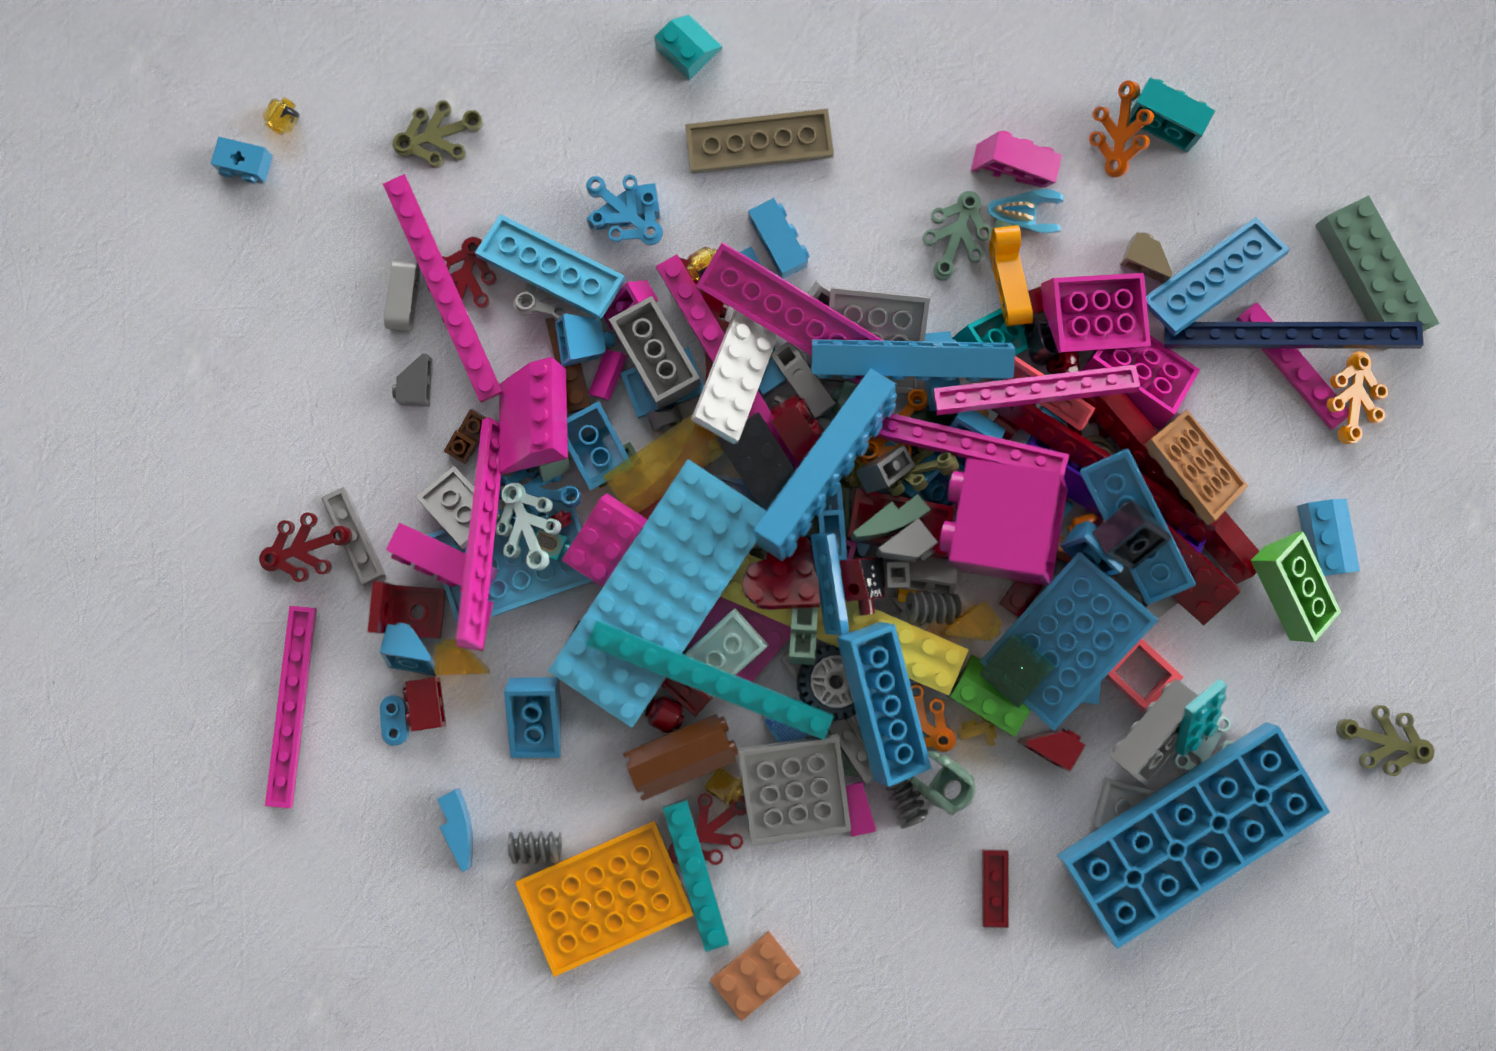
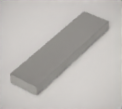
(360, 548)

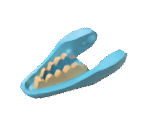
(1022, 208)

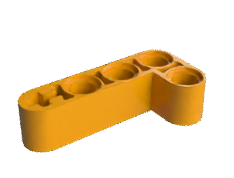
(1009, 275)

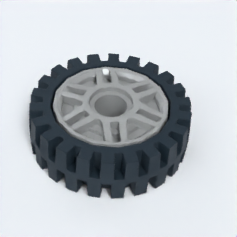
(815, 686)

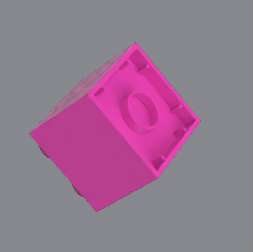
(1005, 521)

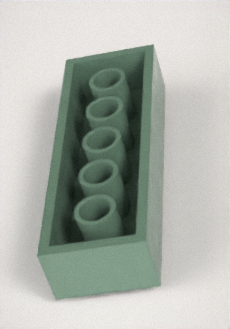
(1374, 266)

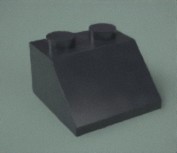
(1131, 535)

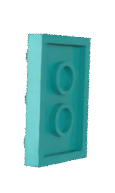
(1201, 718)

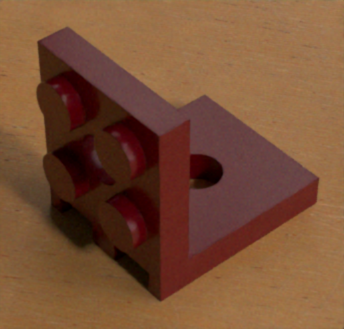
(395, 603)

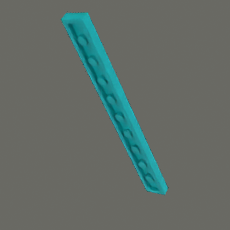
(709, 679)

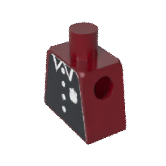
(863, 582)

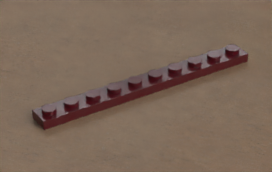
(1087, 453)

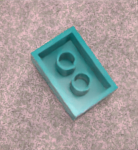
(1176, 116)

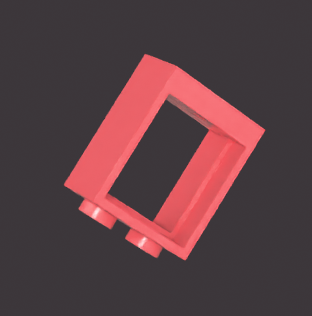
(1155, 693)

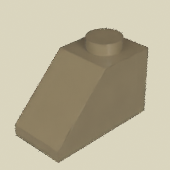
(1147, 257)

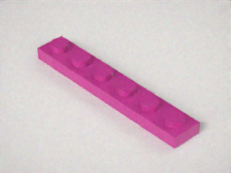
(1299, 373)

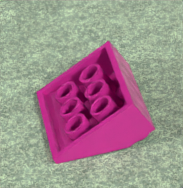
(1097, 312)
(1161, 375)
(533, 416)

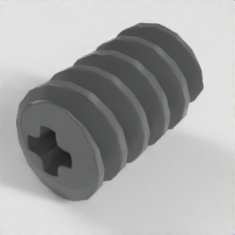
(933, 607)
(907, 803)
(534, 848)

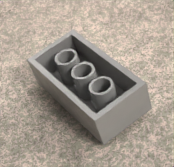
(655, 352)
(1155, 735)

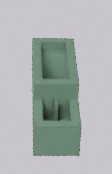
(891, 520)
(803, 636)

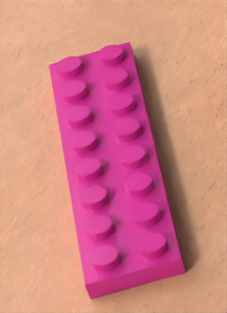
(776, 302)

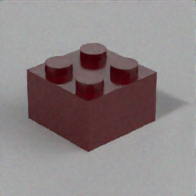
(796, 426)

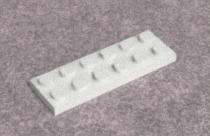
(734, 378)

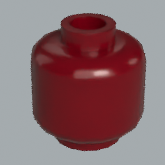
(664, 714)

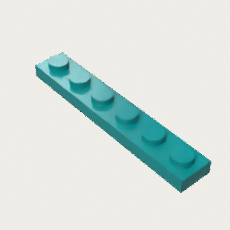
(695, 875)

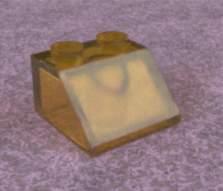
(975, 624)

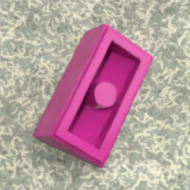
(859, 810)

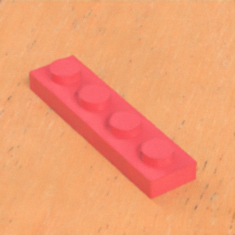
(1073, 411)

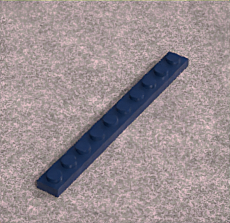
(1298, 335)

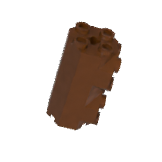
(681, 756)

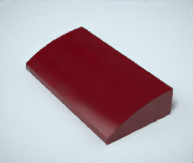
(869, 504)

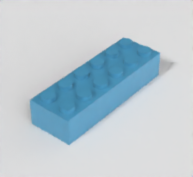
(884, 703)

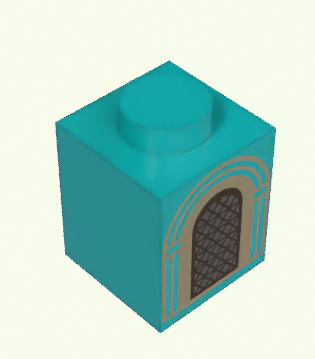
(553, 545)

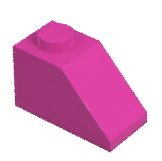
(628, 296)

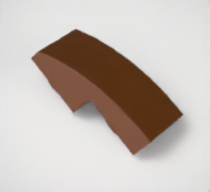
(466, 438)

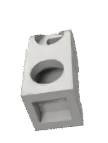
(896, 574)

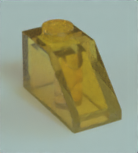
(457, 660)

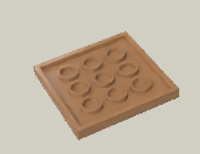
(1196, 466)

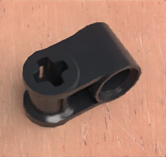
(1040, 341)

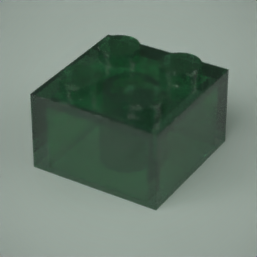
(1017, 670)

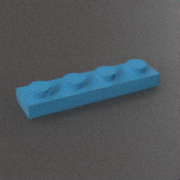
(830, 583)

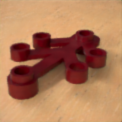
(465, 276)
(300, 548)
(706, 831)

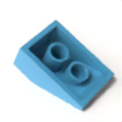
(594, 444)
(533, 717)

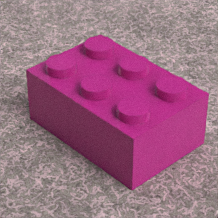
(604, 539)

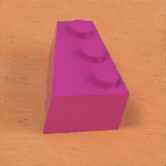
(1017, 158)

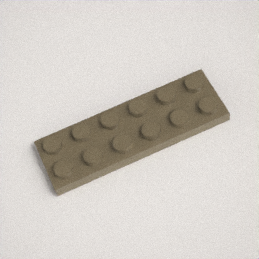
(759, 141)

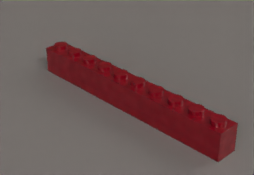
(1131, 431)

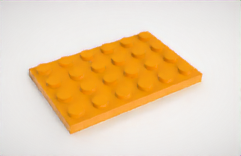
(604, 898)

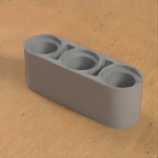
(402, 295)

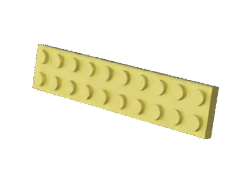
(926, 656)

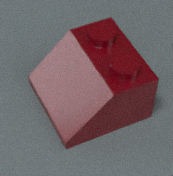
(1056, 746)

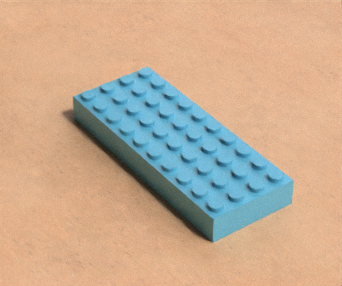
(662, 588)

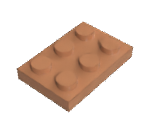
(755, 975)

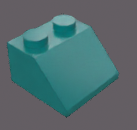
(686, 45)

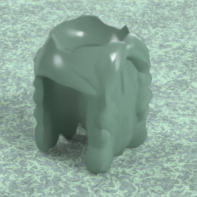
(949, 772)

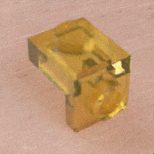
(971, 729)
(725, 787)

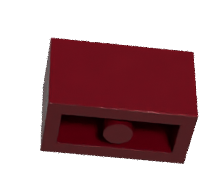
(424, 704)

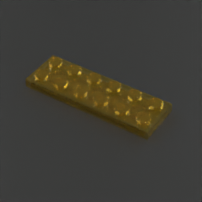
(653, 469)

